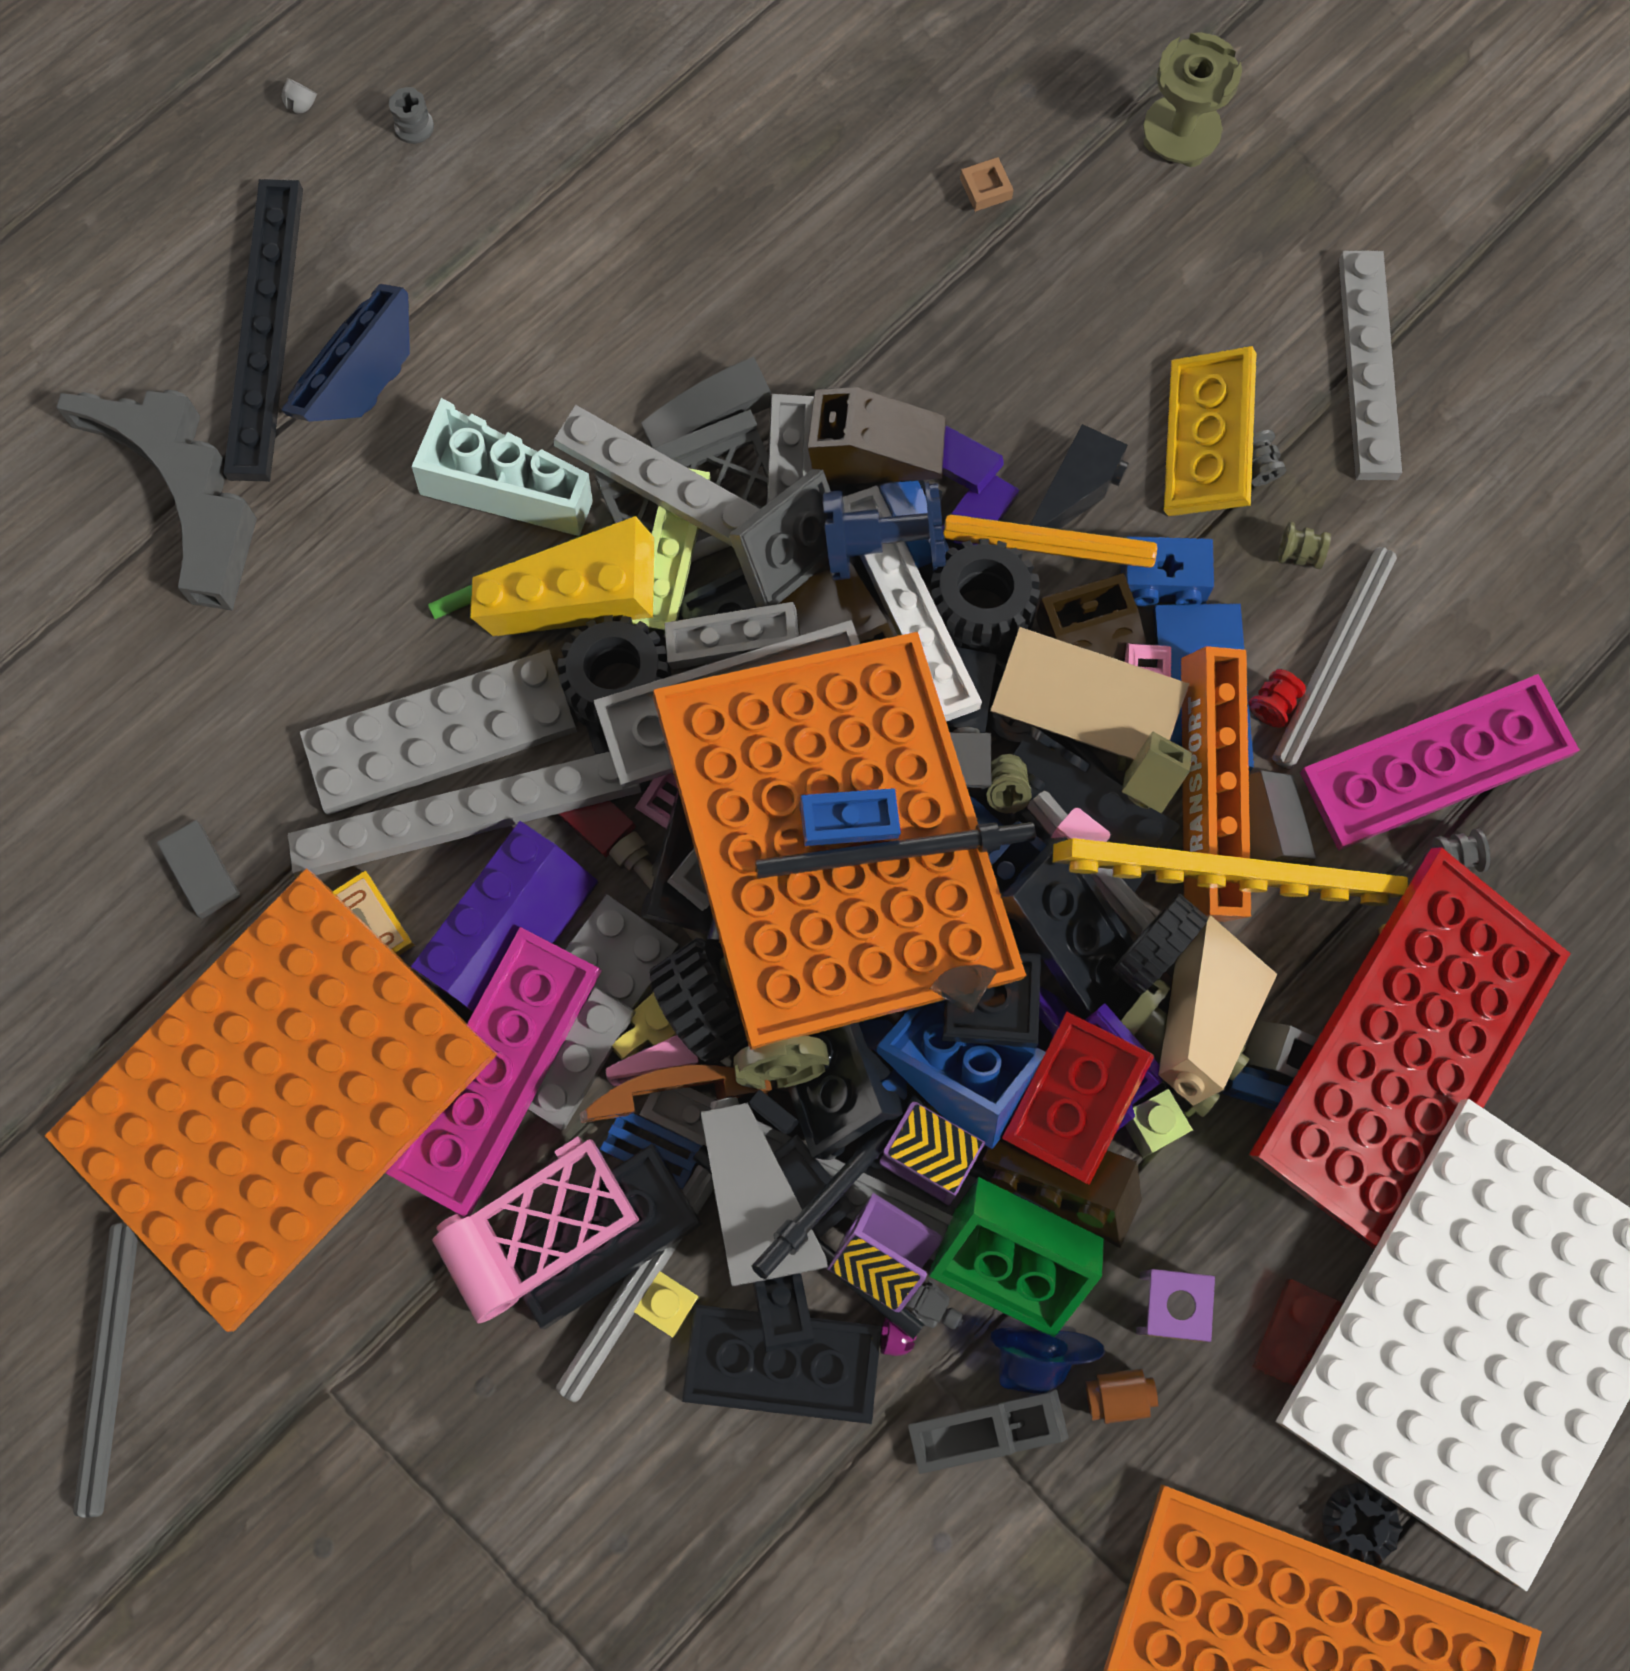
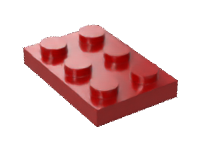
(1078, 1097)

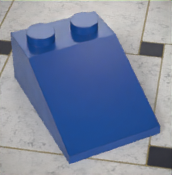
(964, 1082)

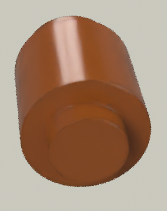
(1121, 1396)

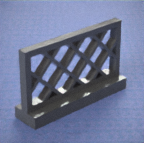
(694, 450)

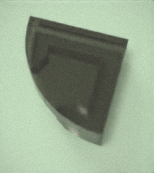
(964, 985)

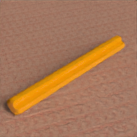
(1052, 541)

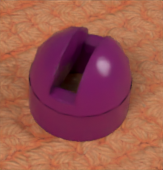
(894, 1340)

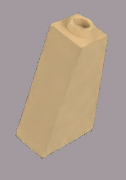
(1211, 1011)

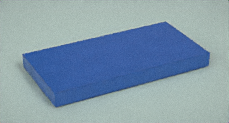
(1192, 628)

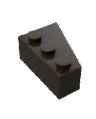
(1101, 1208)

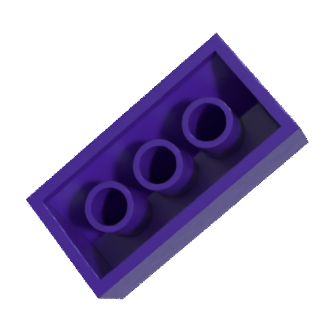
(522, 886)

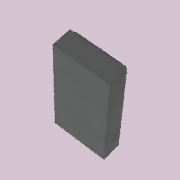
(199, 869)

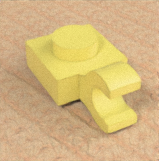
(649, 1027)

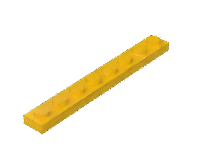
(1216, 870)

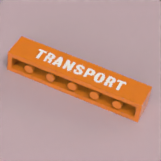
(1219, 772)

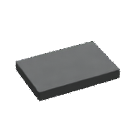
(784, 540)

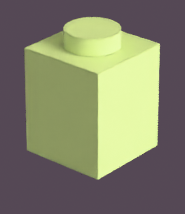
(1157, 1123)

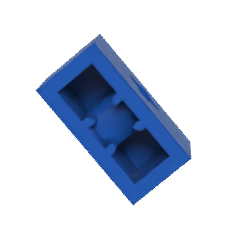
(1187, 567)

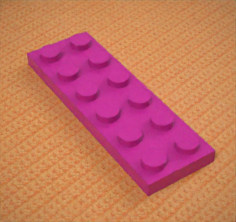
(1438, 761)
(526, 1023)

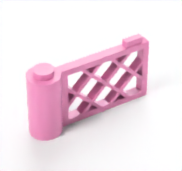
(480, 1262)

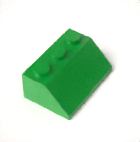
(1018, 1258)

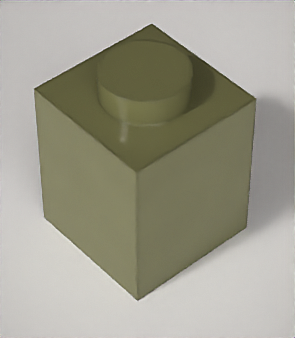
(1156, 773)

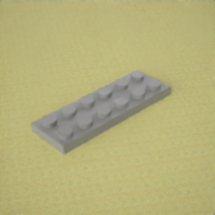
(633, 722)
(437, 732)

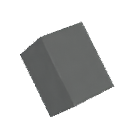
(1277, 820)

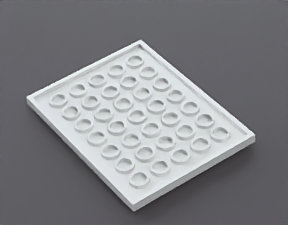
(1480, 1347)

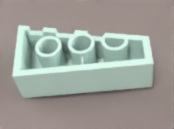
(498, 474)

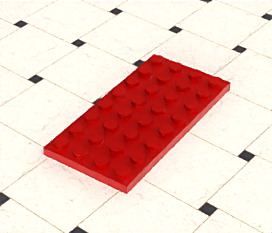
(1408, 1041)

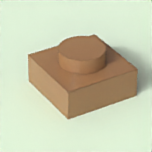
(986, 184)

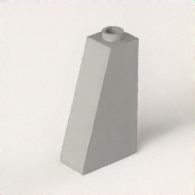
(751, 1193)

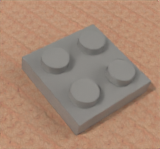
(623, 949)

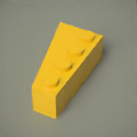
(570, 583)

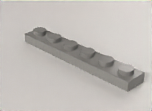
(1370, 366)
(652, 474)

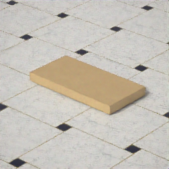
(1086, 695)

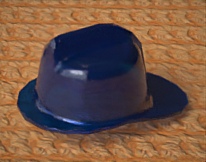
(1038, 1361)

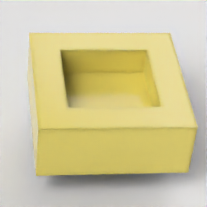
(666, 1304)

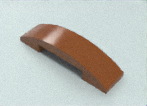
(619, 1100)

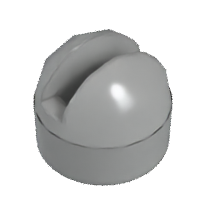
(297, 96)

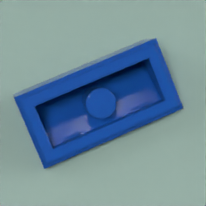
(907, 499)

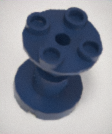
(865, 531)

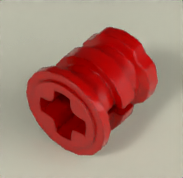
(1277, 698)

